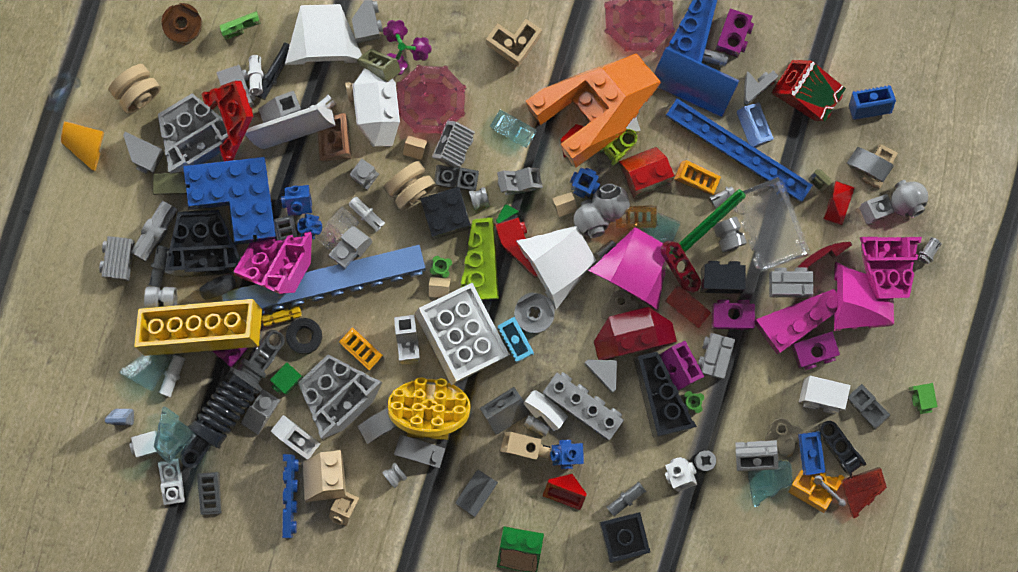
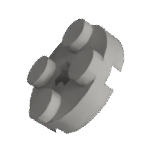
(535, 301)

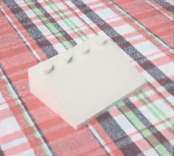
(461, 333)

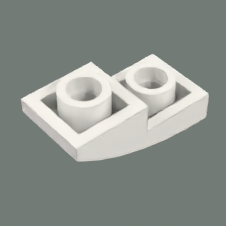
(542, 406)
(171, 481)

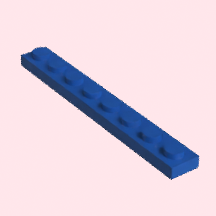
(737, 149)

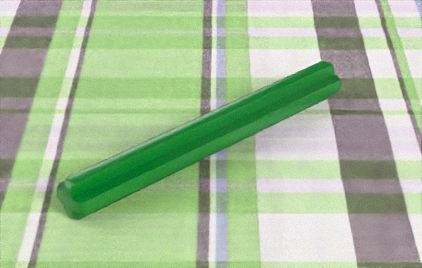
(711, 220)

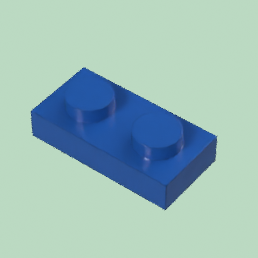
(811, 453)

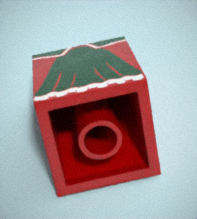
(809, 89)
(647, 171)

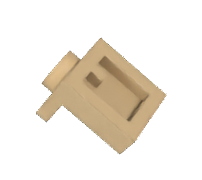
(343, 509)

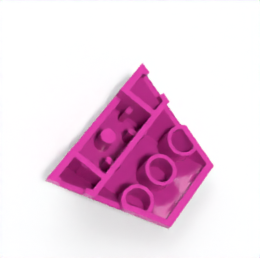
(276, 263)
(890, 264)
(635, 267)
(857, 302)

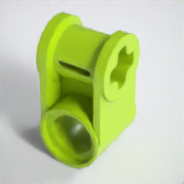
(619, 148)

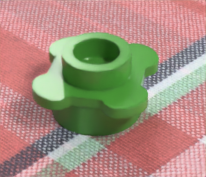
(437, 261)
(698, 401)

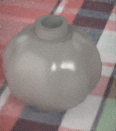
(909, 198)
(611, 201)
(590, 220)

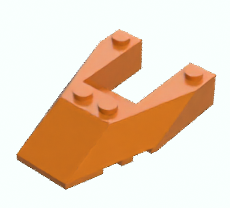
(605, 96)

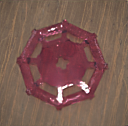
(639, 29)
(422, 90)

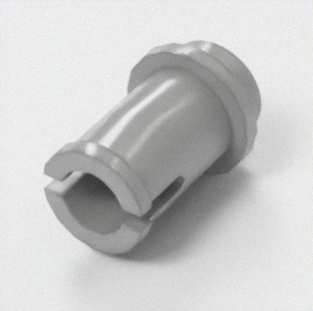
(717, 58)
(721, 197)
(926, 256)
(536, 425)

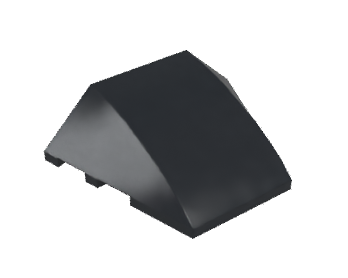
(201, 245)

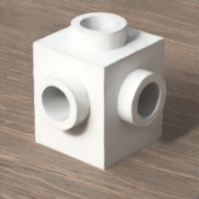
(680, 474)

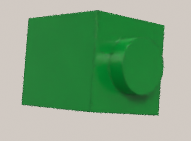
(285, 379)

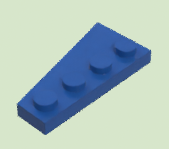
(694, 29)
(291, 506)

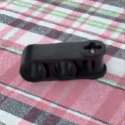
(849, 455)

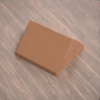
(335, 141)

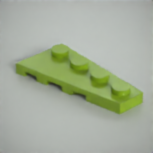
(481, 259)

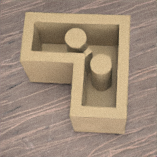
(514, 46)

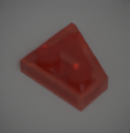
(862, 489)

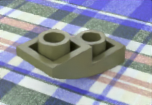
(169, 184)

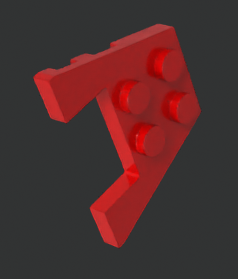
(235, 114)

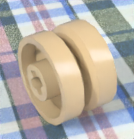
(134, 88)
(409, 185)

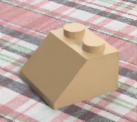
(324, 476)

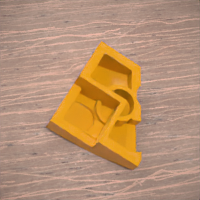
(83, 143)
(813, 493)

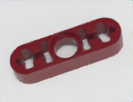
(688, 271)

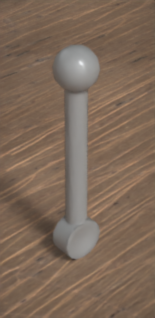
(819, 480)

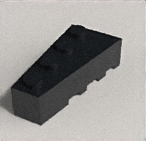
(661, 398)

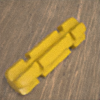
(281, 316)

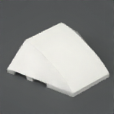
(322, 35)
(558, 260)

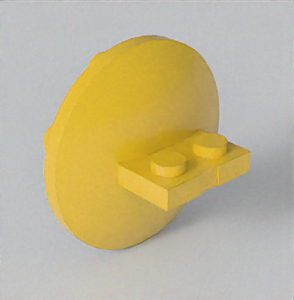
(428, 408)

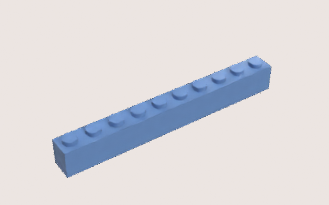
(336, 279)

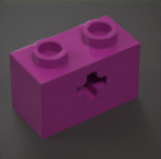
(681, 365)

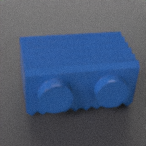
(872, 102)

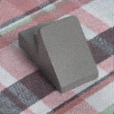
(753, 88)
(876, 208)
(260, 411)

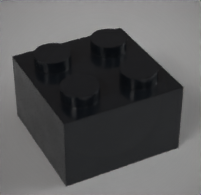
(445, 213)
(723, 278)
(624, 537)

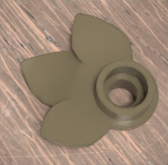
(613, 308)
(785, 440)

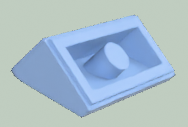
(754, 124)

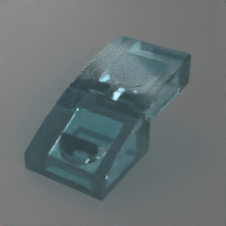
(513, 128)

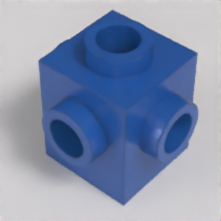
(588, 176)
(297, 200)
(567, 454)

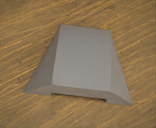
(190, 133)
(337, 394)

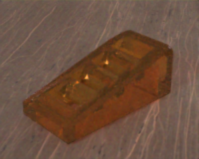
(643, 224)

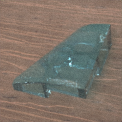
(665, 229)
(147, 369)
(171, 435)
(768, 482)

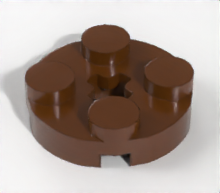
(180, 12)

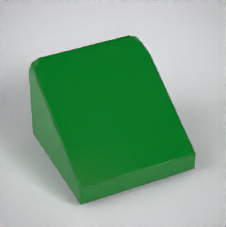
(506, 214)

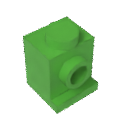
(924, 398)

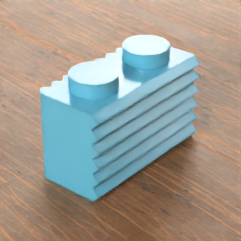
(515, 340)

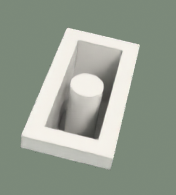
(295, 437)

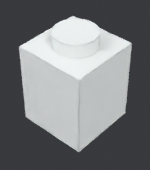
(143, 444)

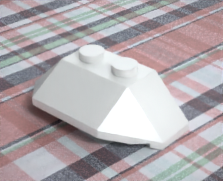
(376, 108)

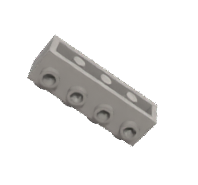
(582, 406)

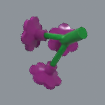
(420, 48)

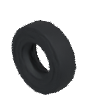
(217, 286)
(292, 331)

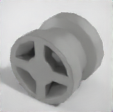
(479, 198)
(702, 463)
(394, 475)

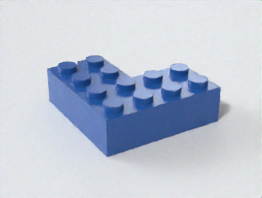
(241, 187)

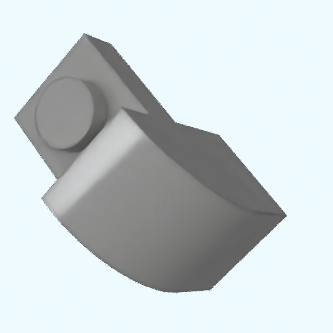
(519, 181)
(352, 244)
(407, 339)
(376, 426)
(419, 451)

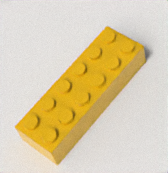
(198, 327)

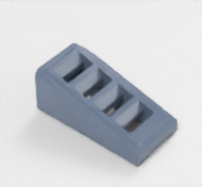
(120, 417)

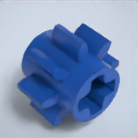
(309, 224)

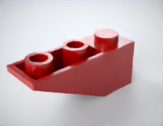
(508, 234)

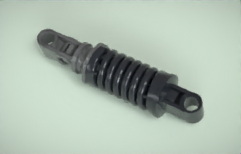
(231, 400)

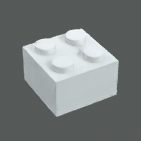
(824, 394)

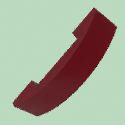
(834, 250)

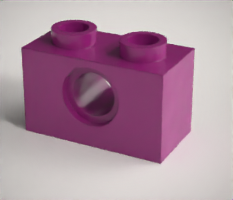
(745, 311)
(824, 342)

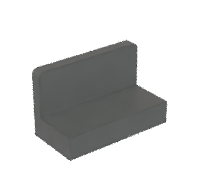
(505, 410)
(476, 493)

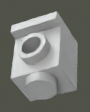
(364, 174)

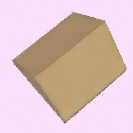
(414, 147)
(565, 204)
(439, 287)

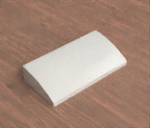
(291, 127)

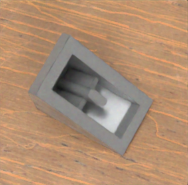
(605, 371)

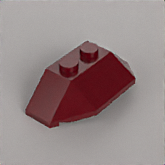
(633, 333)

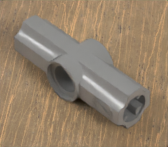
(154, 231)

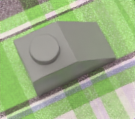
(143, 154)

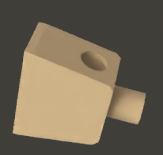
(516, 445)

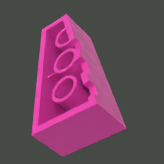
(793, 322)

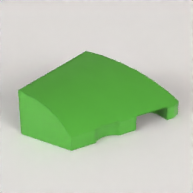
(236, 26)

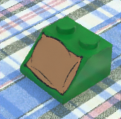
(520, 549)

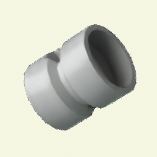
(729, 234)
(160, 298)

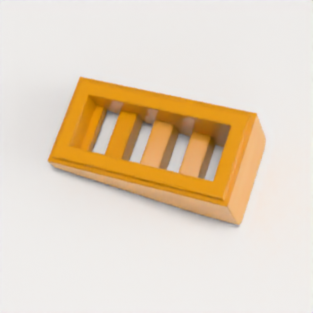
(684, 165)
(346, 339)

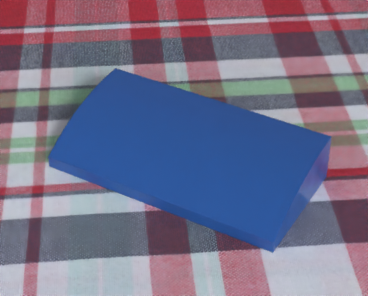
(695, 81)

